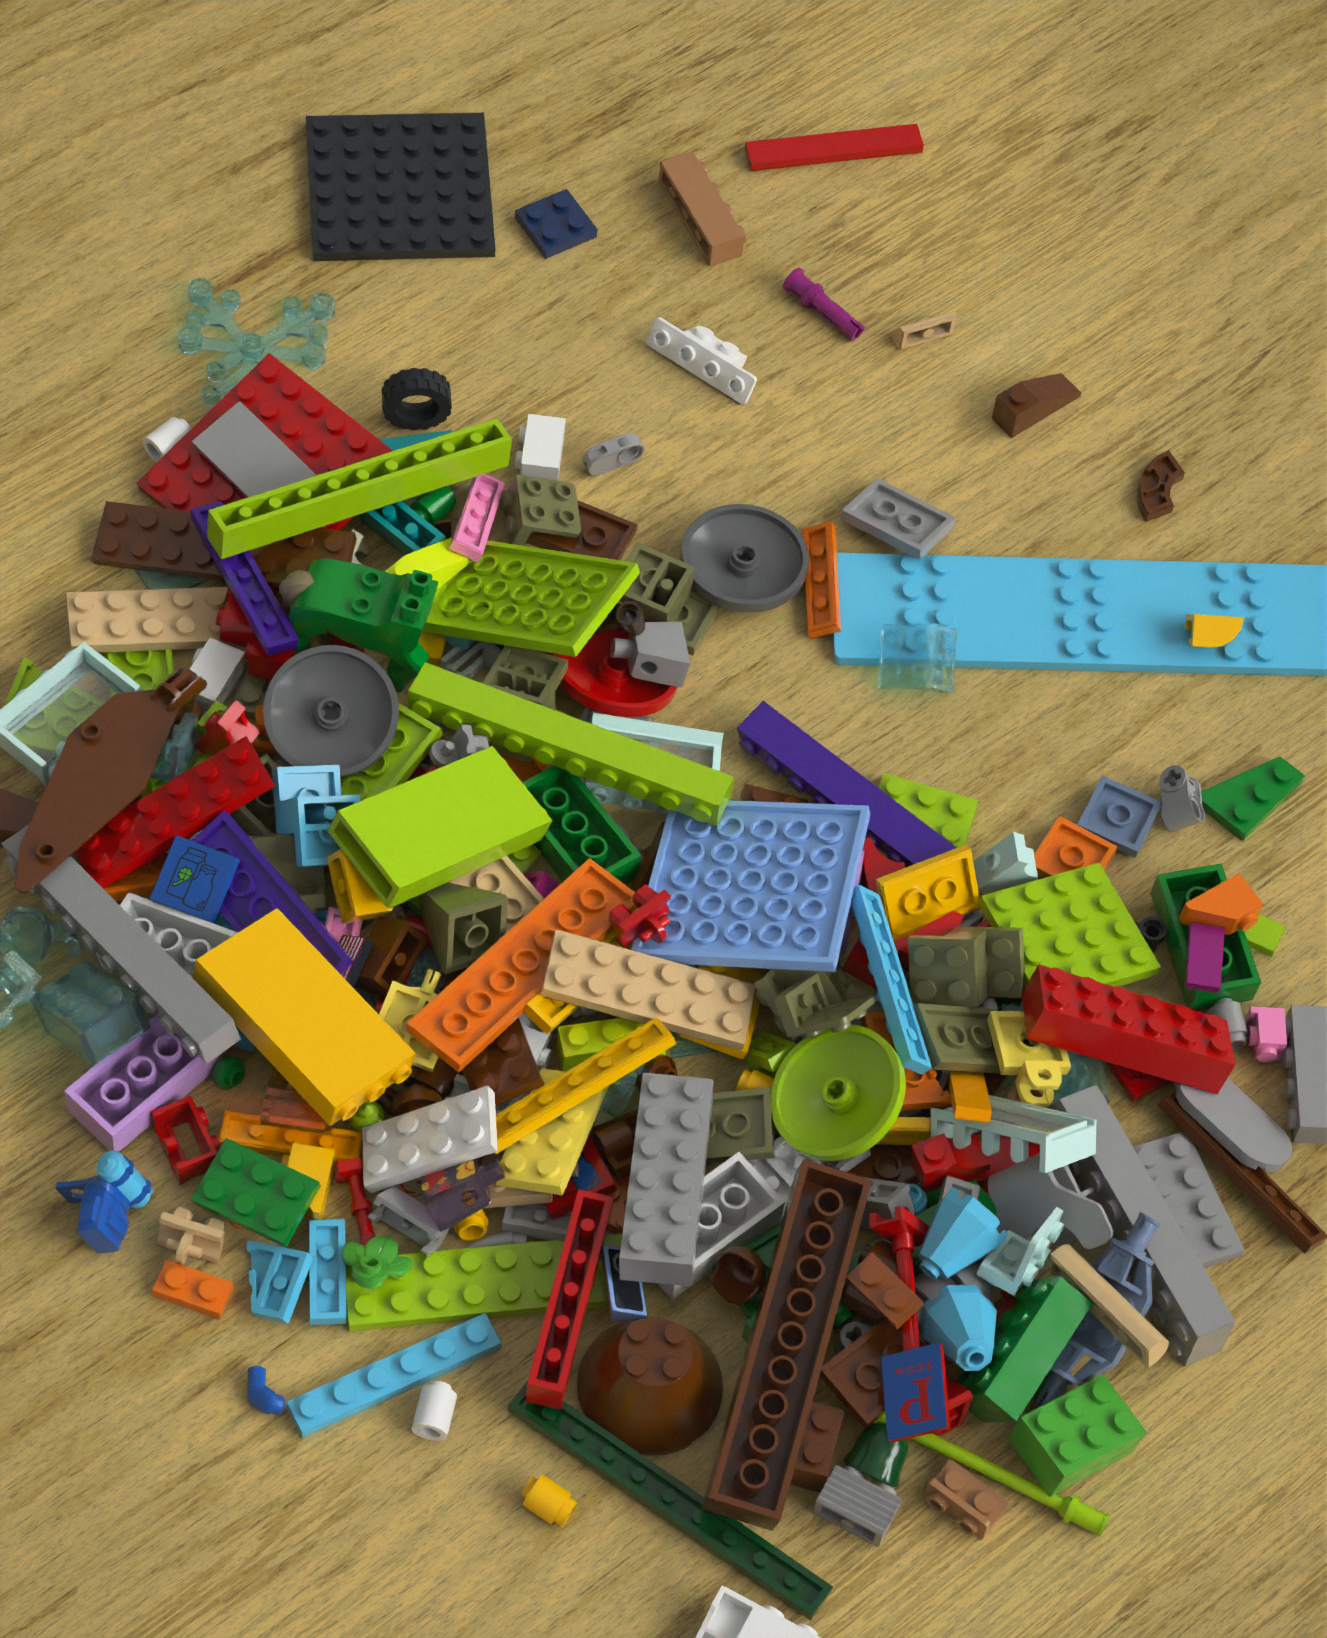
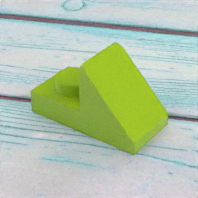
(767, 1052)

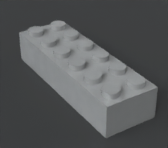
(666, 1180)

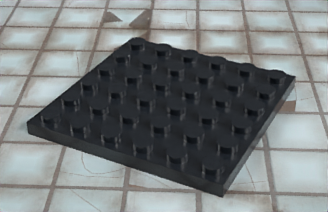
(399, 187)

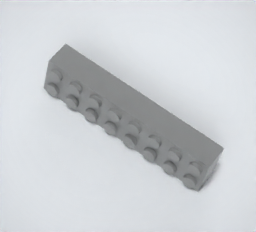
(1182, 1291)

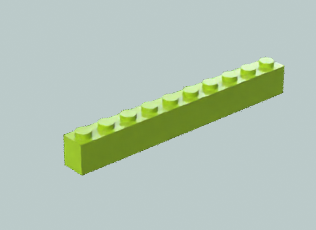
(358, 488)
(571, 744)

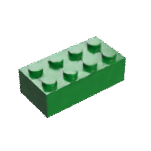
(580, 828)
(1239, 972)
(1025, 1348)

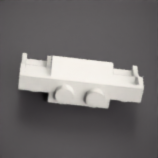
(739, 1617)

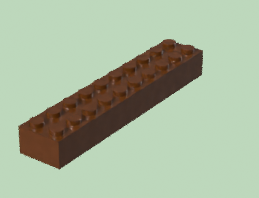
(787, 1346)

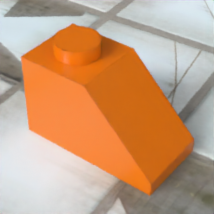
(1225, 905)

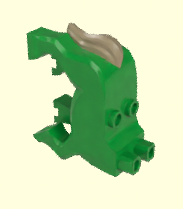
(364, 609)

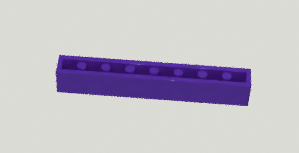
(832, 781)

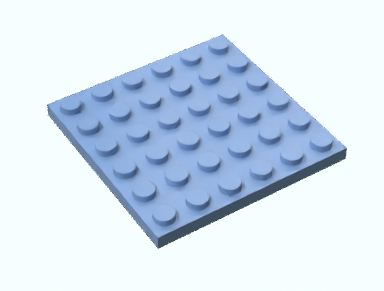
(759, 885)

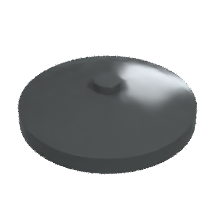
(745, 557)
(331, 710)

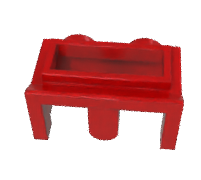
(177, 1114)

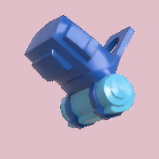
(107, 1200)

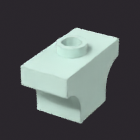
(1005, 865)

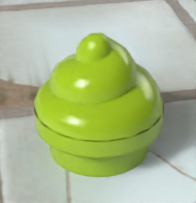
(366, 1115)

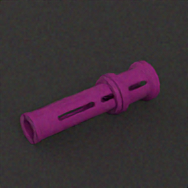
(813, 296)

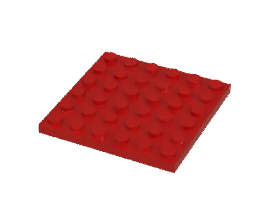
(292, 411)

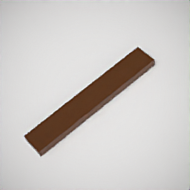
(1251, 1182)

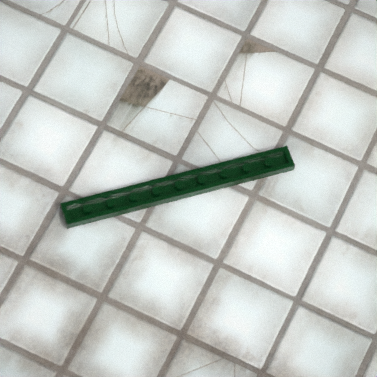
(676, 1503)

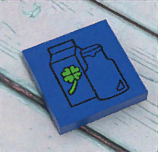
(194, 879)

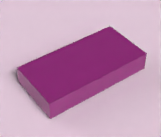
(1204, 957)

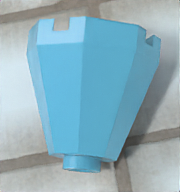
(958, 1236)
(963, 1324)

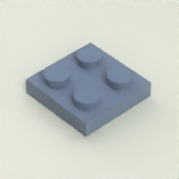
(1120, 815)

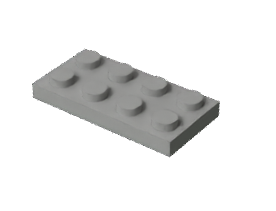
(1191, 1197)

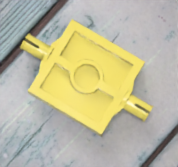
(402, 1005)

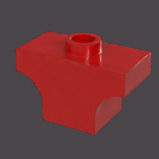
(226, 729)

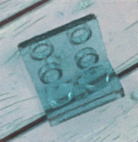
(917, 657)
(177, 751)
(18, 982)

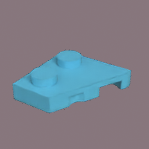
(276, 1280)

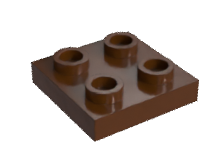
(616, 1142)

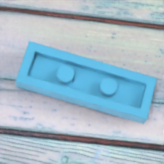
(327, 1272)

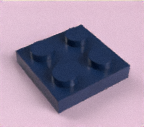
(556, 223)

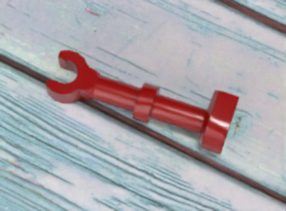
(352, 1172)

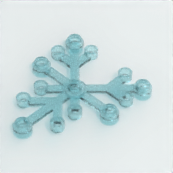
(251, 347)

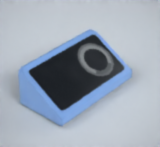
(624, 1297)

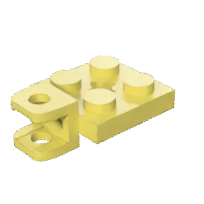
(1036, 1066)

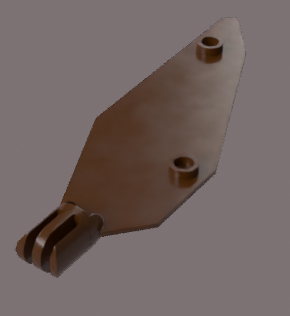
(101, 772)

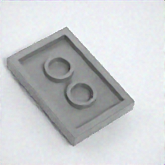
(898, 518)

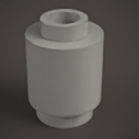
(1233, 1013)

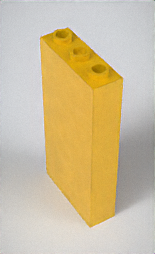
(304, 1017)

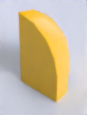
(1212, 629)

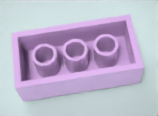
(124, 1088)

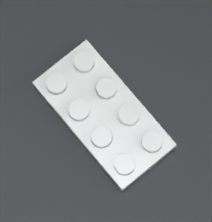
(429, 1139)

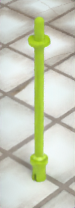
(1069, 1508)

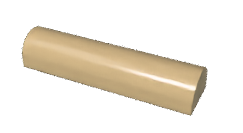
(1110, 1306)

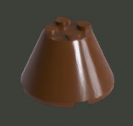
(650, 1385)

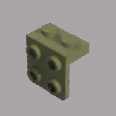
(539, 507)
(306, 881)
(807, 1010)

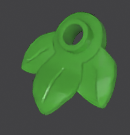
(375, 1261)

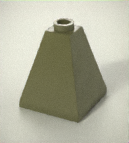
(462, 923)

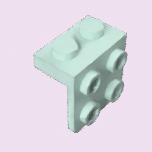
(1018, 1259)

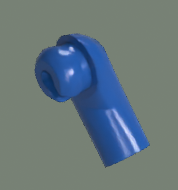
(260, 1395)

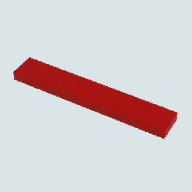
(834, 147)

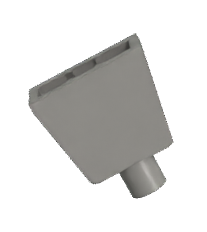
(655, 654)

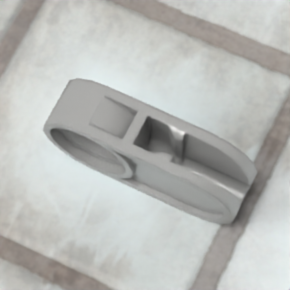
(613, 454)

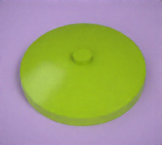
(838, 1093)

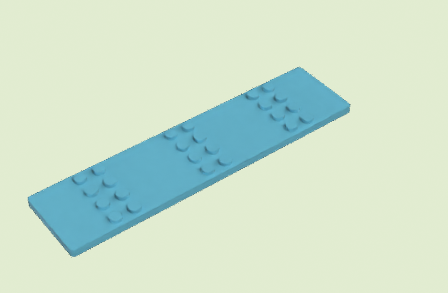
(1088, 612)

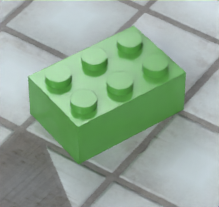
(1076, 1435)

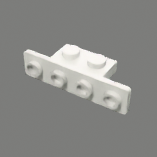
(704, 356)

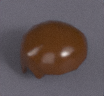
(738, 1275)

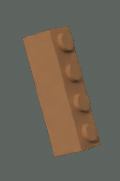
(702, 208)

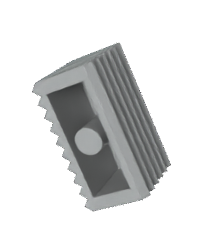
(857, 1504)

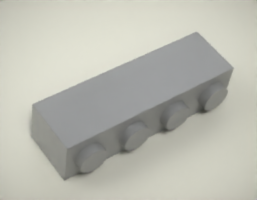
(1307, 1073)

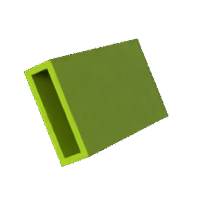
(439, 826)

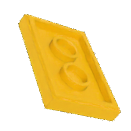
(929, 891)

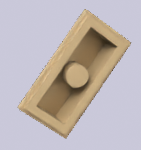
(924, 331)

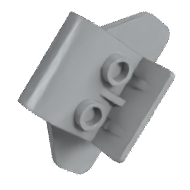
(1029, 1197)

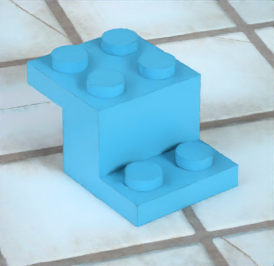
(306, 805)

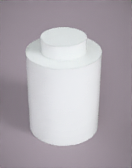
(165, 437)
(434, 1411)

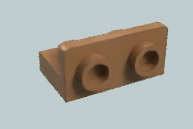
(965, 1499)

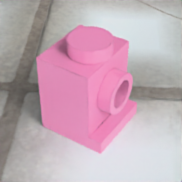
(1266, 1033)

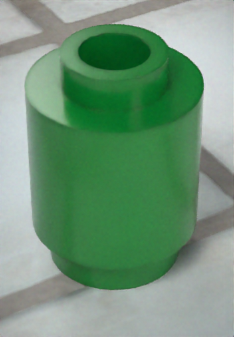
(435, 504)

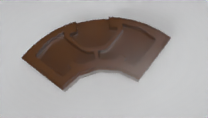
(1156, 484)

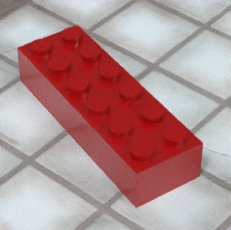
(1127, 1029)

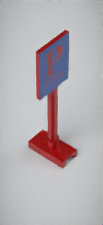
(916, 1376)

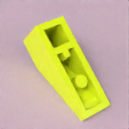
(435, 560)

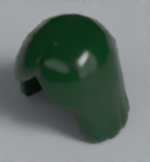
(877, 1456)

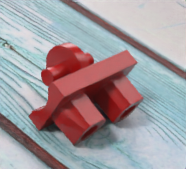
(646, 921)

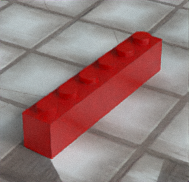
(569, 1299)

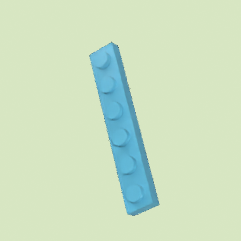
(890, 980)
(393, 1375)

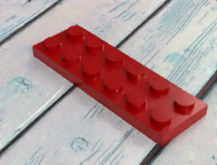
(174, 809)

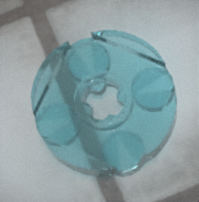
(620, 1093)

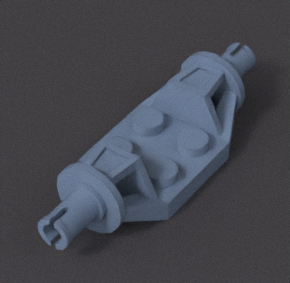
(1091, 1335)

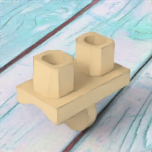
(191, 1238)

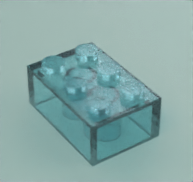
(90, 1012)

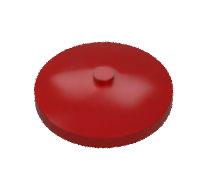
(606, 683)

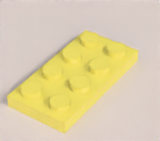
(550, 1153)

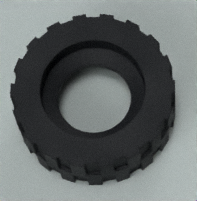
(416, 383)

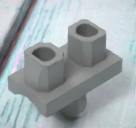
(460, 746)

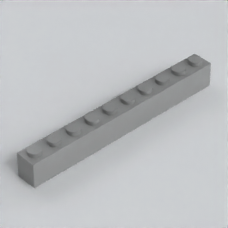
(134, 955)

